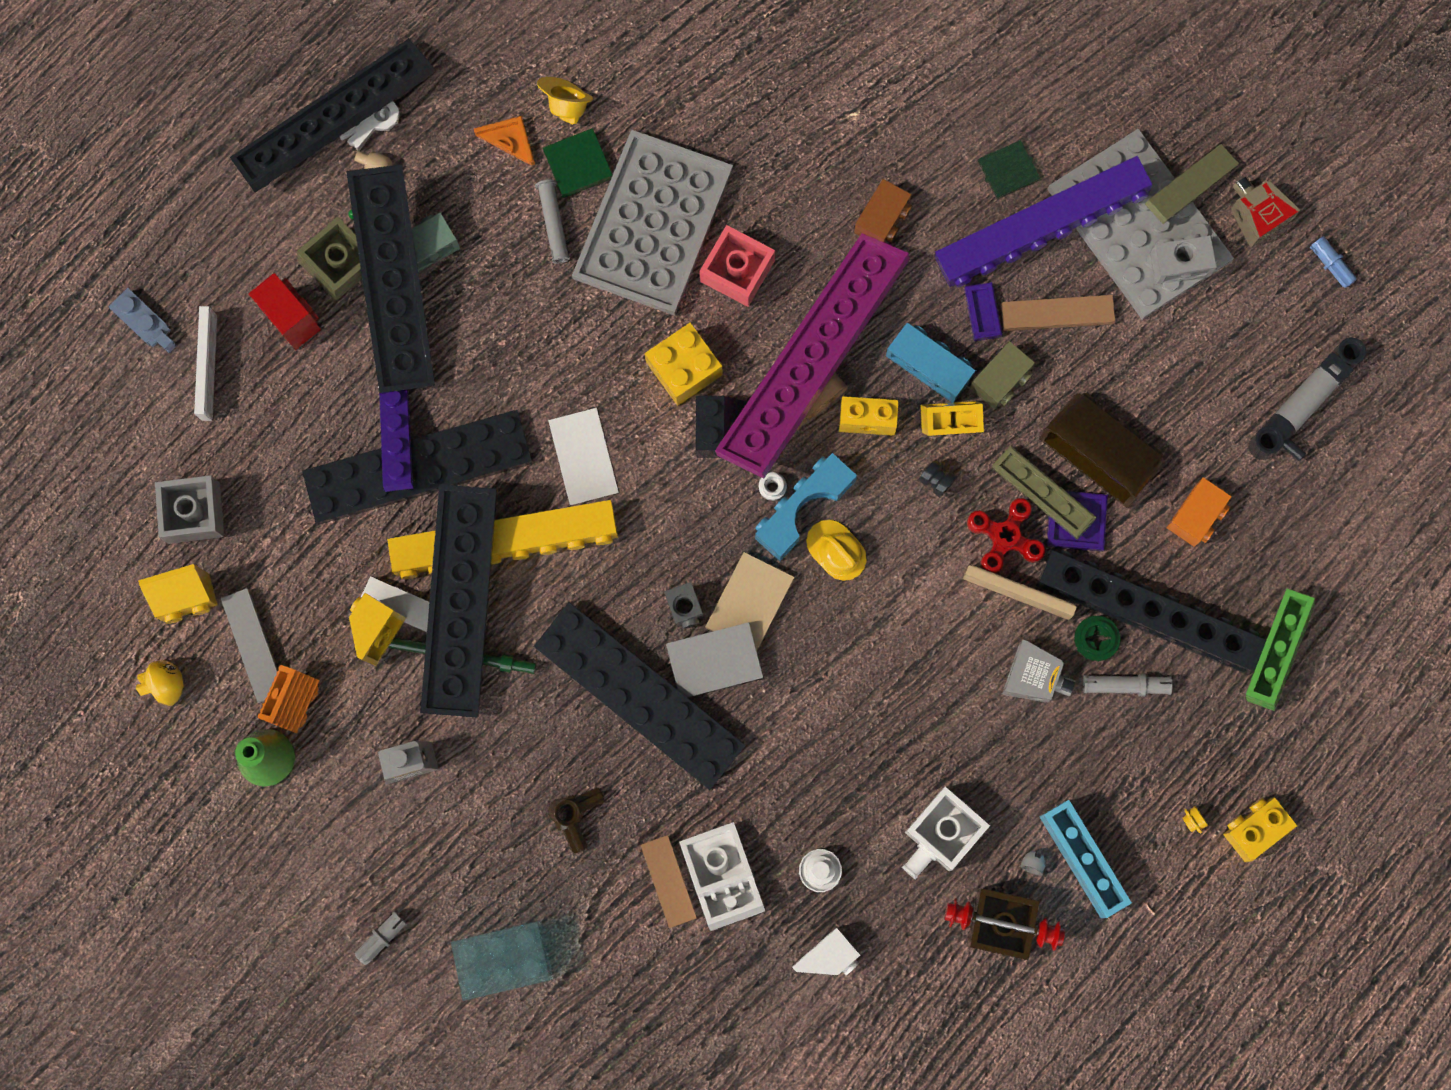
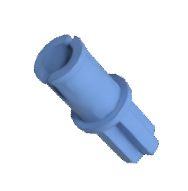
(1333, 262)

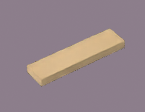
(1019, 592)

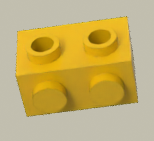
(1259, 829)

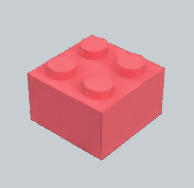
(737, 265)

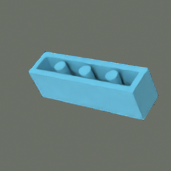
(1085, 859)

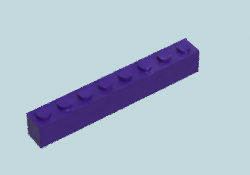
(1043, 222)

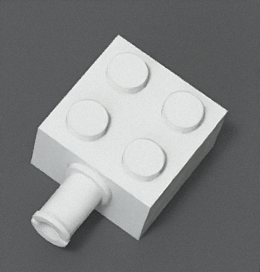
(943, 833)

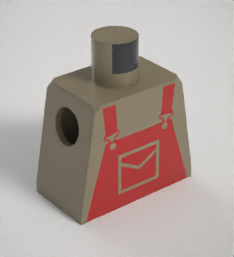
(1261, 210)

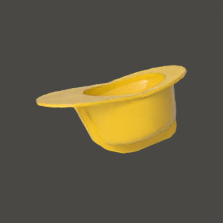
(564, 98)
(836, 550)

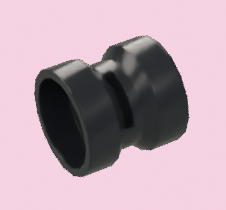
(939, 479)

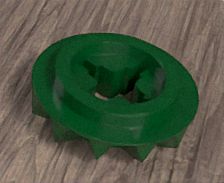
(1105, 629)

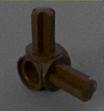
(577, 806)

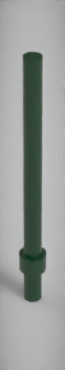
(506, 663)

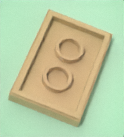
(751, 597)

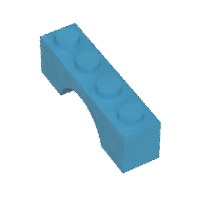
(828, 481)

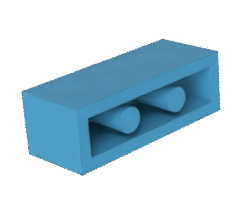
(930, 362)

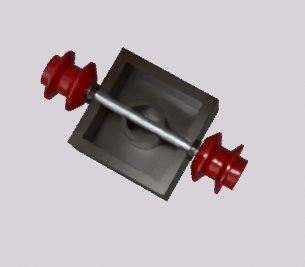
(1003, 924)

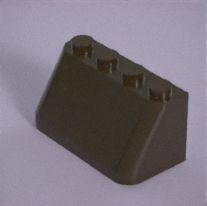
(1102, 448)

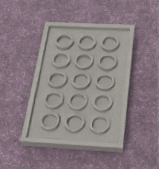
(652, 222)
(1127, 237)

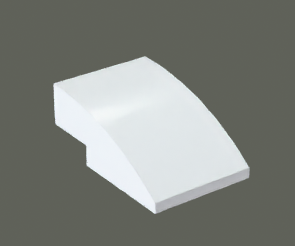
(722, 876)

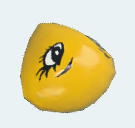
(162, 681)

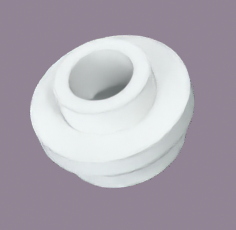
(772, 478)

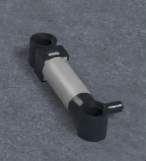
(1306, 401)

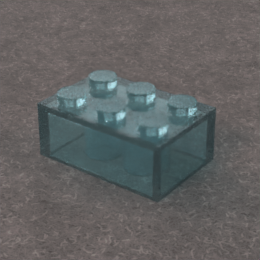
(501, 960)

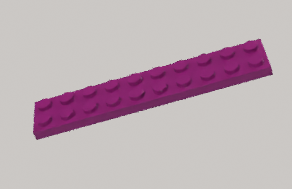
(812, 355)

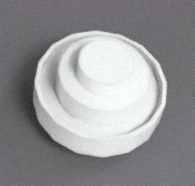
(820, 870)

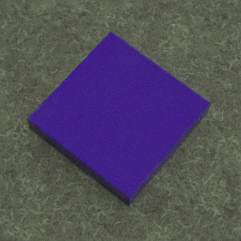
(1094, 537)

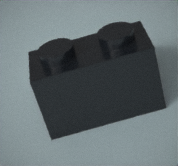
(713, 421)

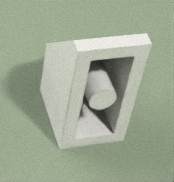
(829, 956)

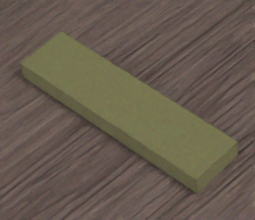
(1191, 184)
(1043, 492)

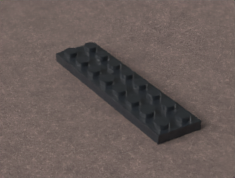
(332, 115)
(390, 278)
(437, 458)
(458, 601)
(640, 695)

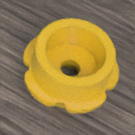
(1194, 820)

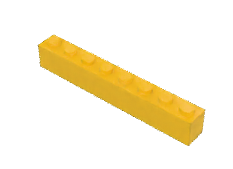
(517, 537)

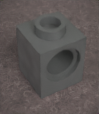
(684, 593)

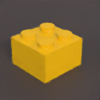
(683, 364)

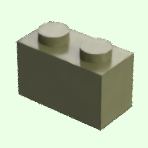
(1002, 375)

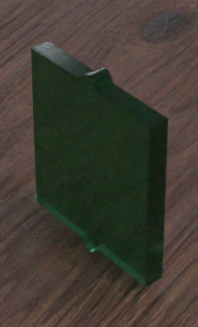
(1008, 169)

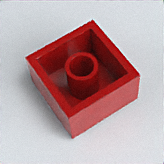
(286, 310)

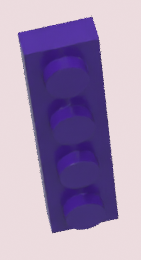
(396, 441)

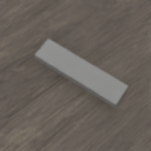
(251, 641)

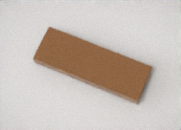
(668, 881)

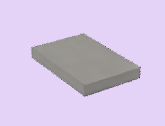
(714, 660)

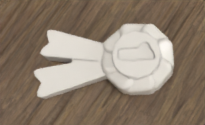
(379, 121)

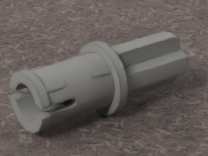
(380, 938)

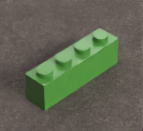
(1280, 649)

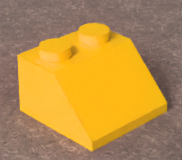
(179, 593)
(373, 627)

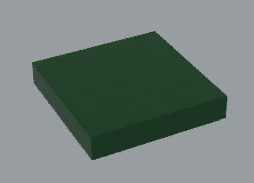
(577, 163)

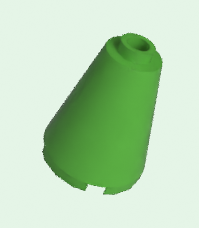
(265, 757)

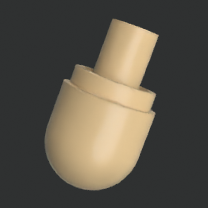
(373, 160)

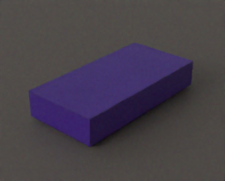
(983, 311)

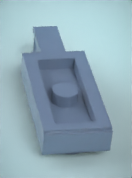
(142, 320)

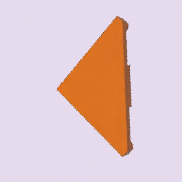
(508, 136)

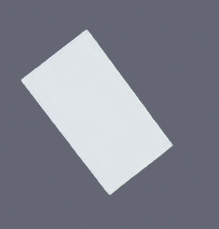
(583, 456)

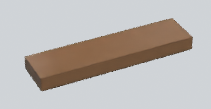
(1058, 313)

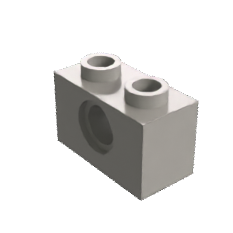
(1170, 269)

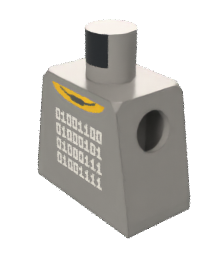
(1036, 675)
(407, 761)

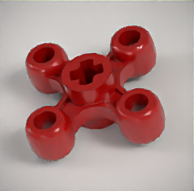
(1011, 527)

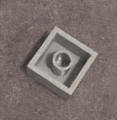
(189, 509)

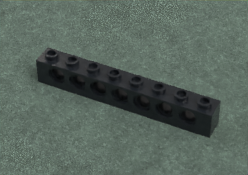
(1248, 640)

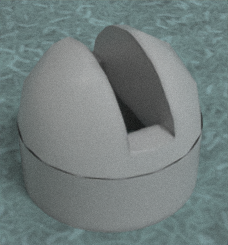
(1033, 864)

